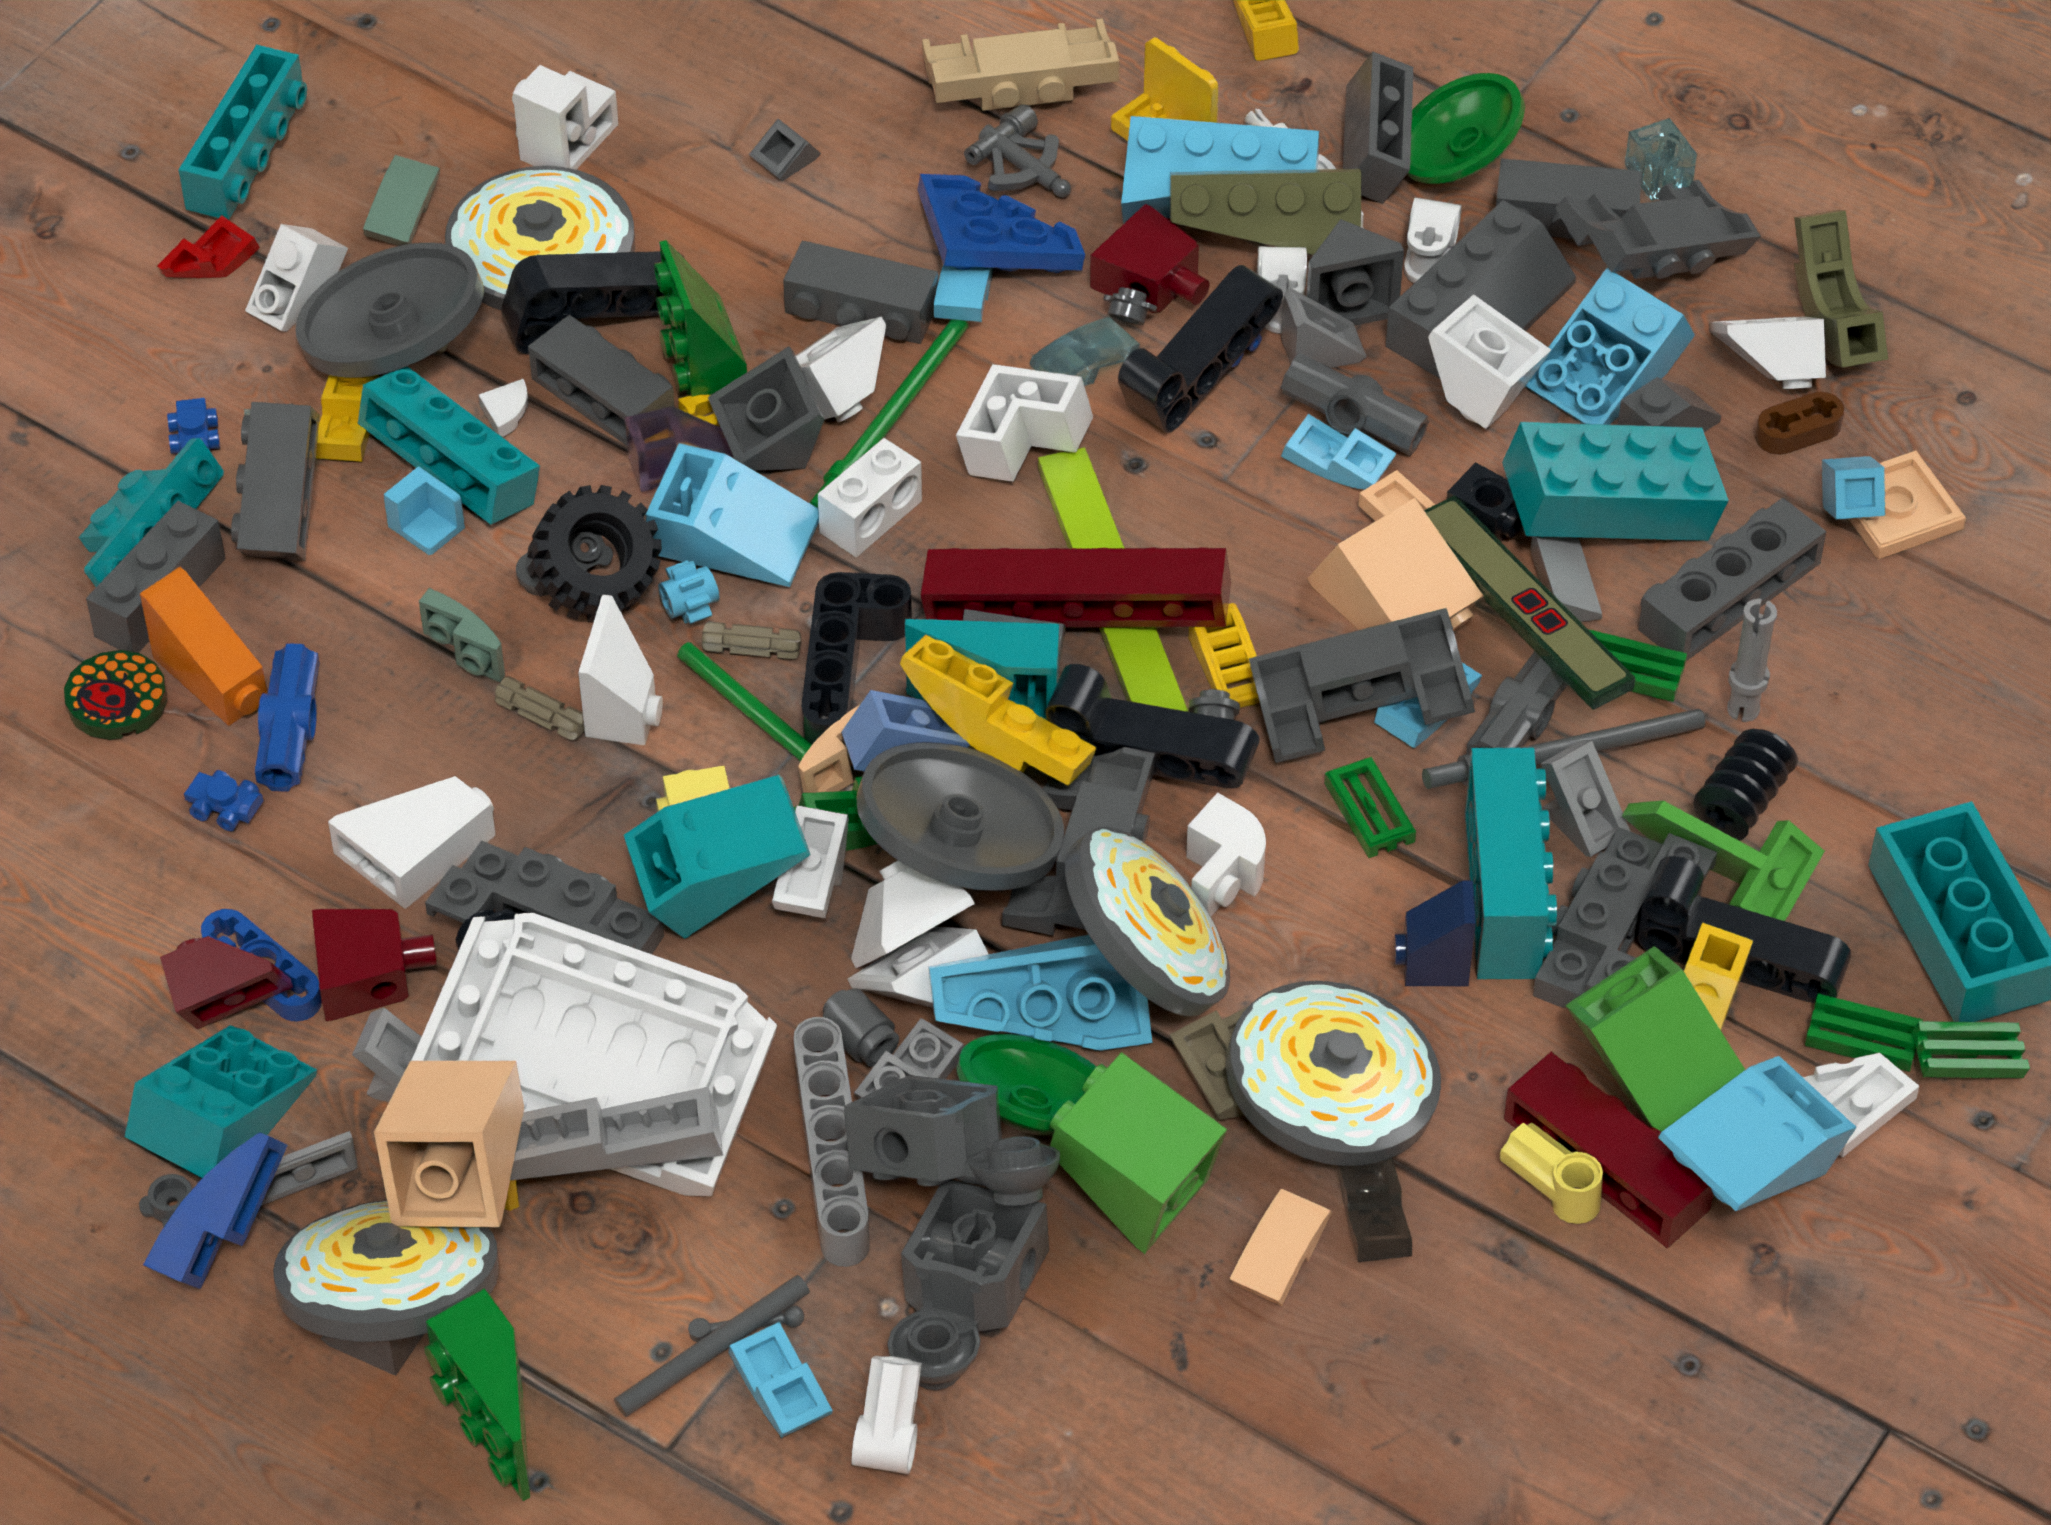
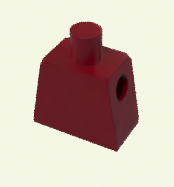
(1150, 258)
(365, 959)

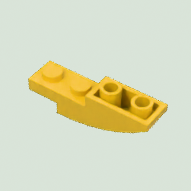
(978, 709)

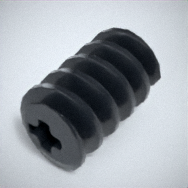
(1745, 782)

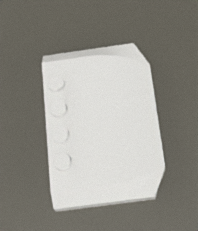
(601, 1025)

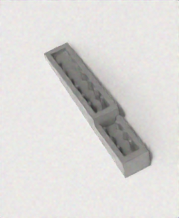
(643, 1132)

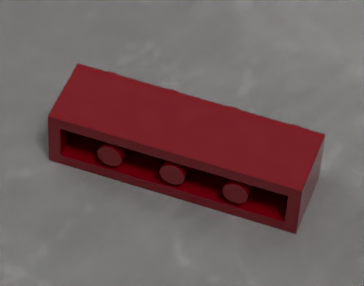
(1637, 1167)

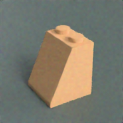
(1396, 572)
(450, 1143)

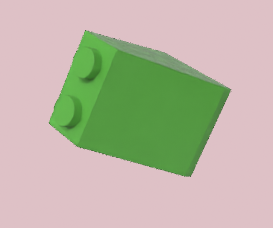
(1656, 1038)
(1136, 1148)

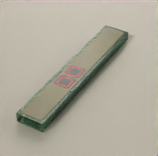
(1531, 607)

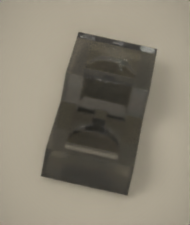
(1375, 1211)

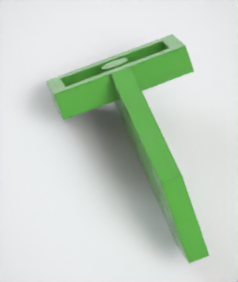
(1767, 878)

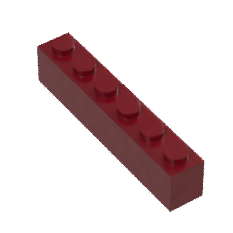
(1081, 585)

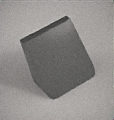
(783, 151)

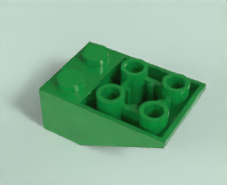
(696, 328)
(481, 1376)

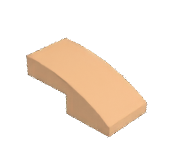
(827, 762)
(1280, 1246)

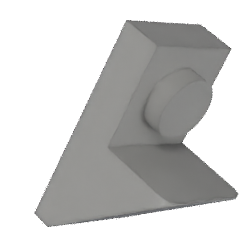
(1584, 798)
(386, 1049)

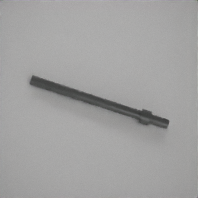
(1602, 740)

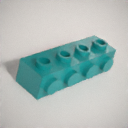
(242, 132)
(448, 444)

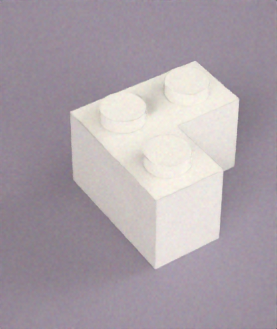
(561, 117)
(1021, 411)

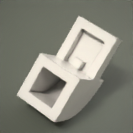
(1229, 848)

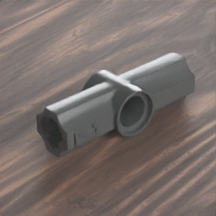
(1375, 412)
(1520, 707)

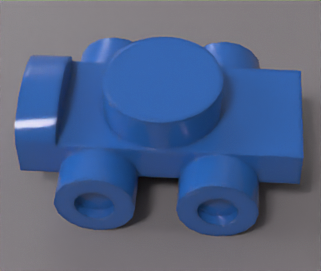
(193, 422)
(224, 796)

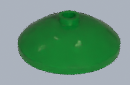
(1464, 127)
(1030, 1076)

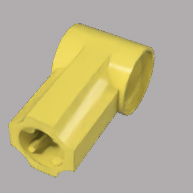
(1556, 1172)

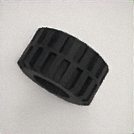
(605, 516)

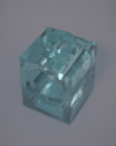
(1661, 156)

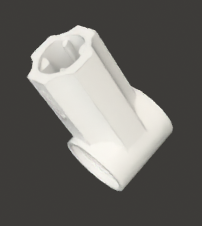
(886, 1430)

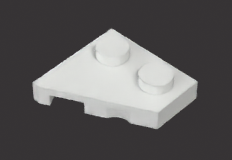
(1865, 1092)

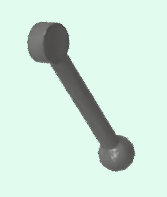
(700, 1327)

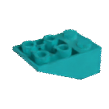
(1015, 650)
(715, 851)
(215, 1099)

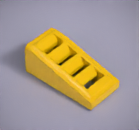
(1268, 28)
(1235, 633)

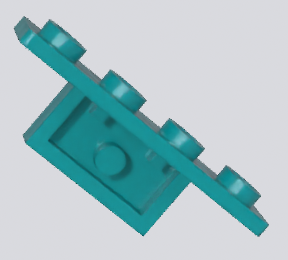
(143, 501)

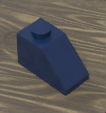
(1438, 939)

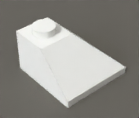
(1778, 347)
(1483, 360)
(844, 366)
(616, 681)
(903, 909)
(905, 970)

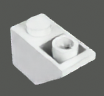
(292, 273)

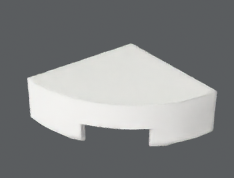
(505, 406)

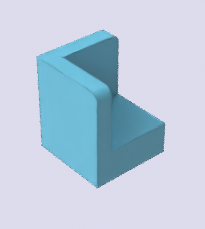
(1853, 487)
(424, 511)

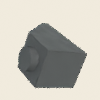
(1668, 406)

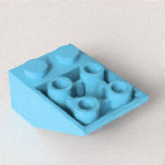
(1610, 350)
(730, 517)
(1759, 1135)

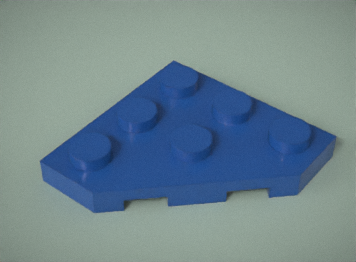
(991, 232)

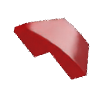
(213, 255)

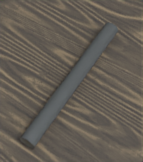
(711, 1346)

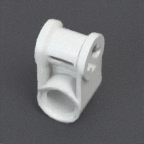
(1430, 235)
(1286, 270)

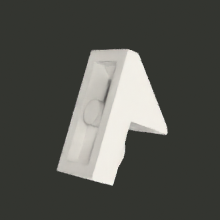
(810, 883)

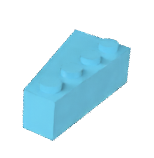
(1175, 145)

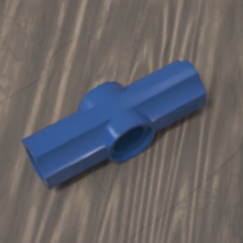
(287, 717)

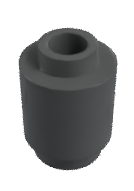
(862, 1024)

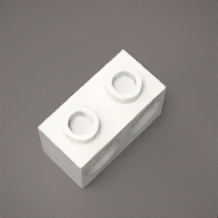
(870, 497)

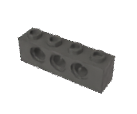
(1750, 564)

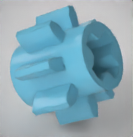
(688, 592)

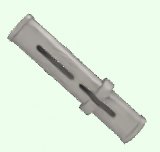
(1750, 672)

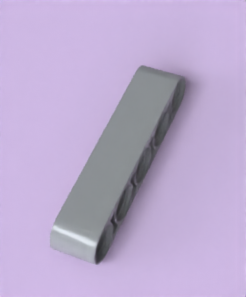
(829, 1160)

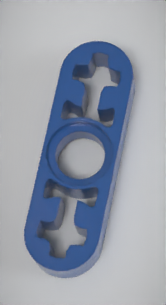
(257, 942)

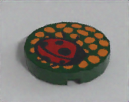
(115, 694)

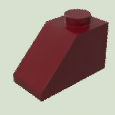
(218, 980)

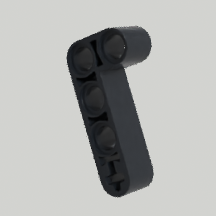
(578, 285)
(1203, 350)
(844, 612)
(1184, 742)
(1782, 954)

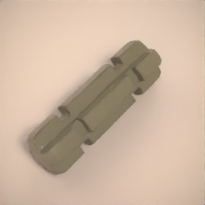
(751, 640)
(540, 708)

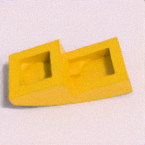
(339, 431)

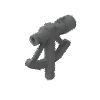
(1007, 143)

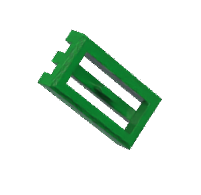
(1650, 660)
(1384, 837)
(1864, 1025)
(1969, 1041)

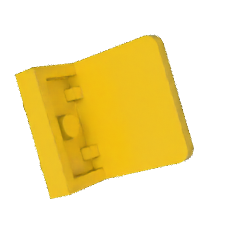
(1171, 90)

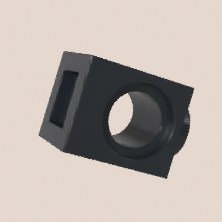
(1489, 500)

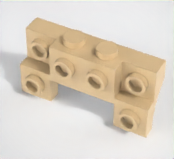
(1021, 66)

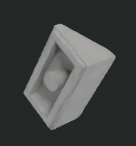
(1566, 575)
(312, 1166)

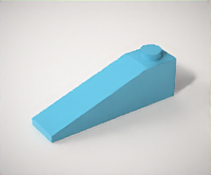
(1044, 992)

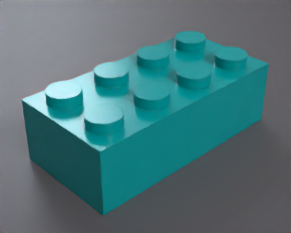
(1614, 481)
(1509, 863)
(1963, 912)

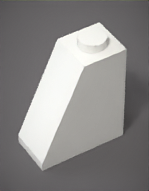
(413, 837)

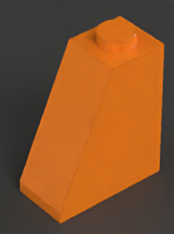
(201, 647)

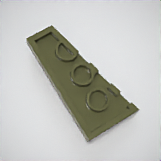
(1268, 205)

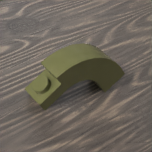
(1830, 291)

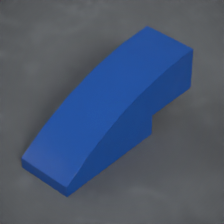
(215, 1210)

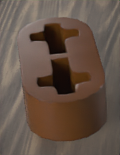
(1799, 422)

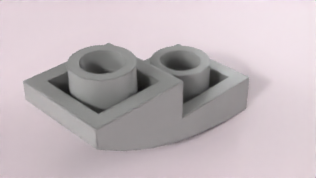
(922, 1053)

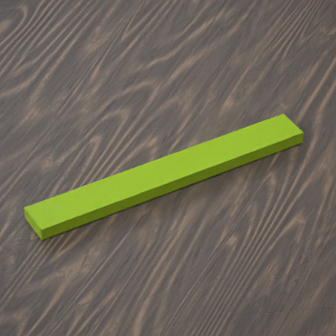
(1089, 524)

